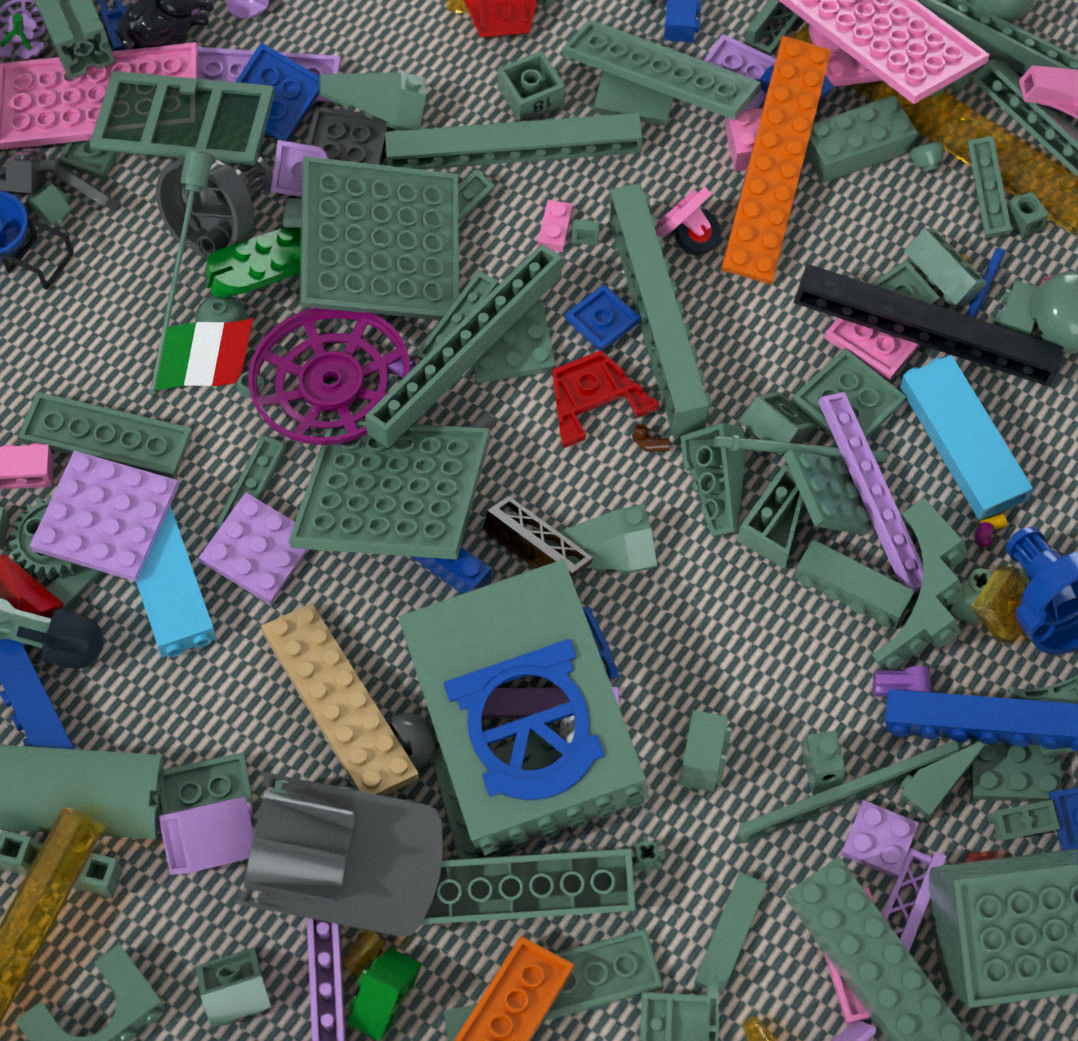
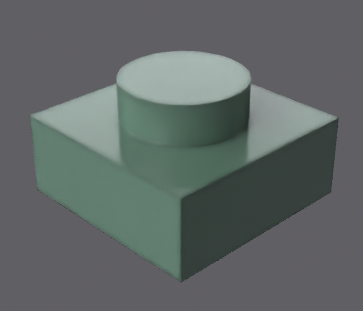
(585, 232)

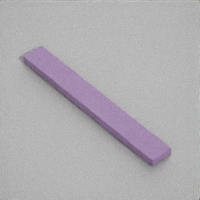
(873, 490)

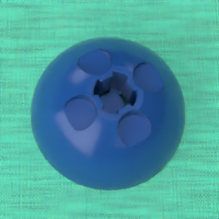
(12, 223)

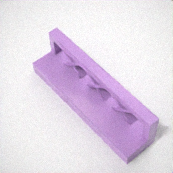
(922, 895)

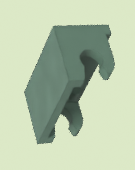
(1024, 820)

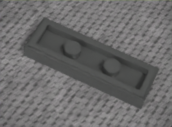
(86, 187)

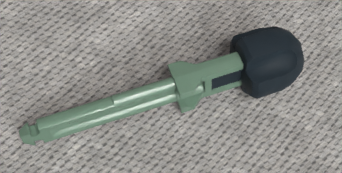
(65, 638)

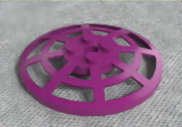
(321, 367)

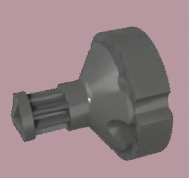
(218, 214)

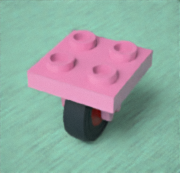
(694, 228)

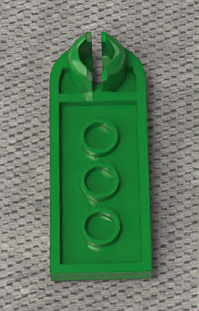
(254, 263)

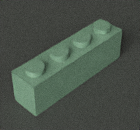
(853, 584)

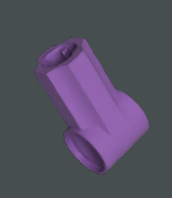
(911, 679)

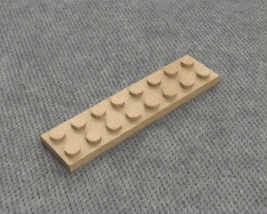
(339, 702)

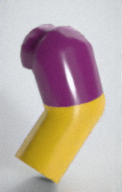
(987, 527)

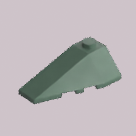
(387, 95)
(716, 475)
(615, 540)

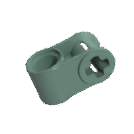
(963, 607)

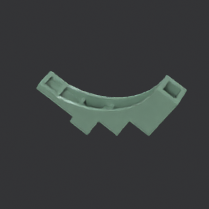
(939, 588)

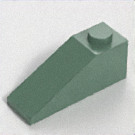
(935, 782)

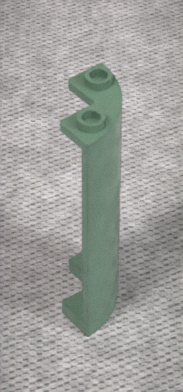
(108, 786)

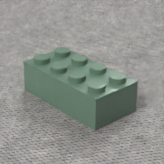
(860, 139)

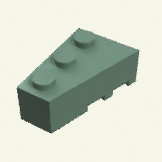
(773, 519)

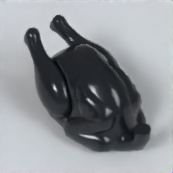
(160, 21)

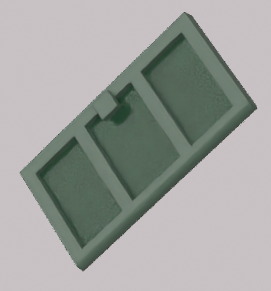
(181, 115)

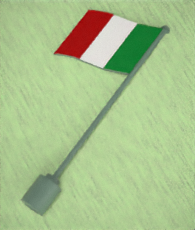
(198, 350)

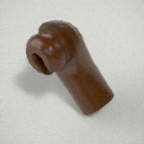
(647, 442)

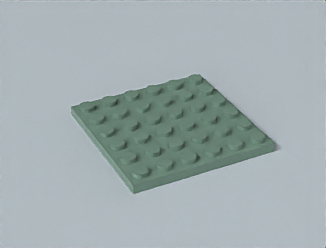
(378, 239)
(393, 498)

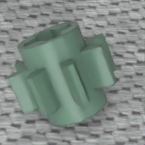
(648, 863)

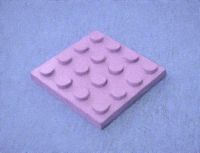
(104, 516)

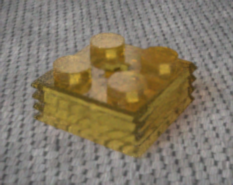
(999, 602)

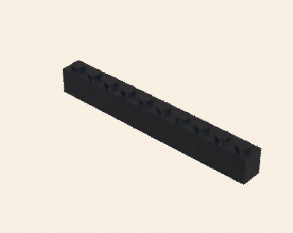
(929, 325)

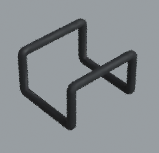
(17, 261)

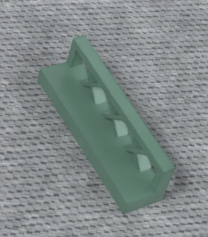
(763, 22)

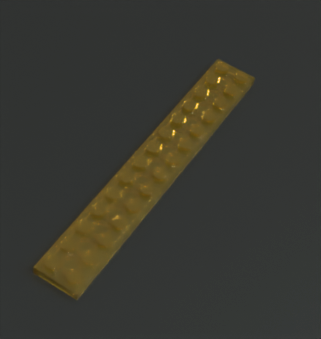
(954, 123)

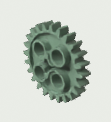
(21, 543)

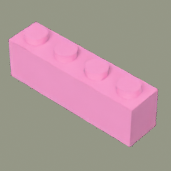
(26, 466)

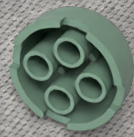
(1056, 310)

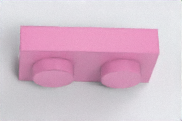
(555, 225)

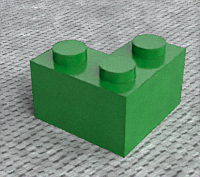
(382, 992)

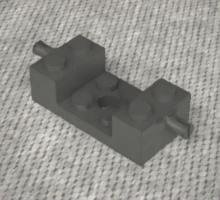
(26, 171)

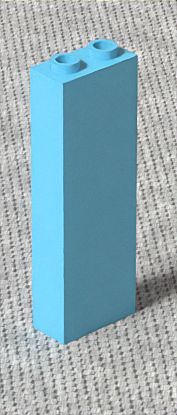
(965, 437)
(173, 595)

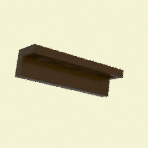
(530, 544)

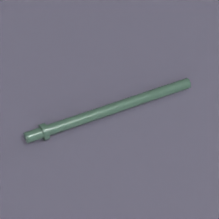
(735, 443)

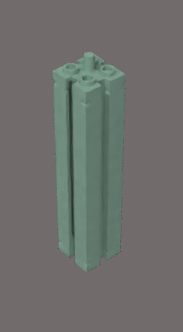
(76, 35)

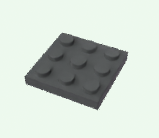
(348, 135)

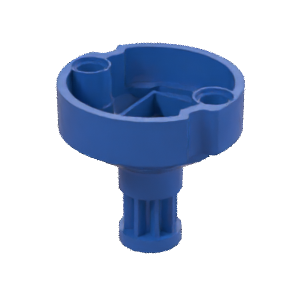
(1051, 599)

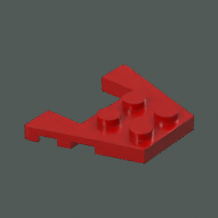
(501, 17)
(589, 384)

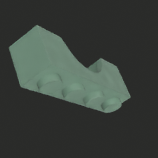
(98, 876)

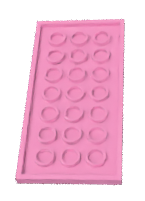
(895, 41)
(47, 108)

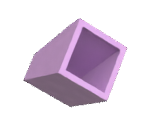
(207, 835)

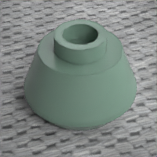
(928, 155)

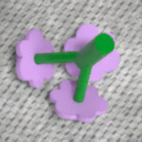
(21, 29)

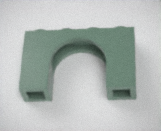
(135, 1005)

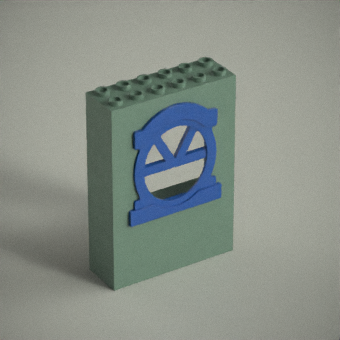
(497, 636)

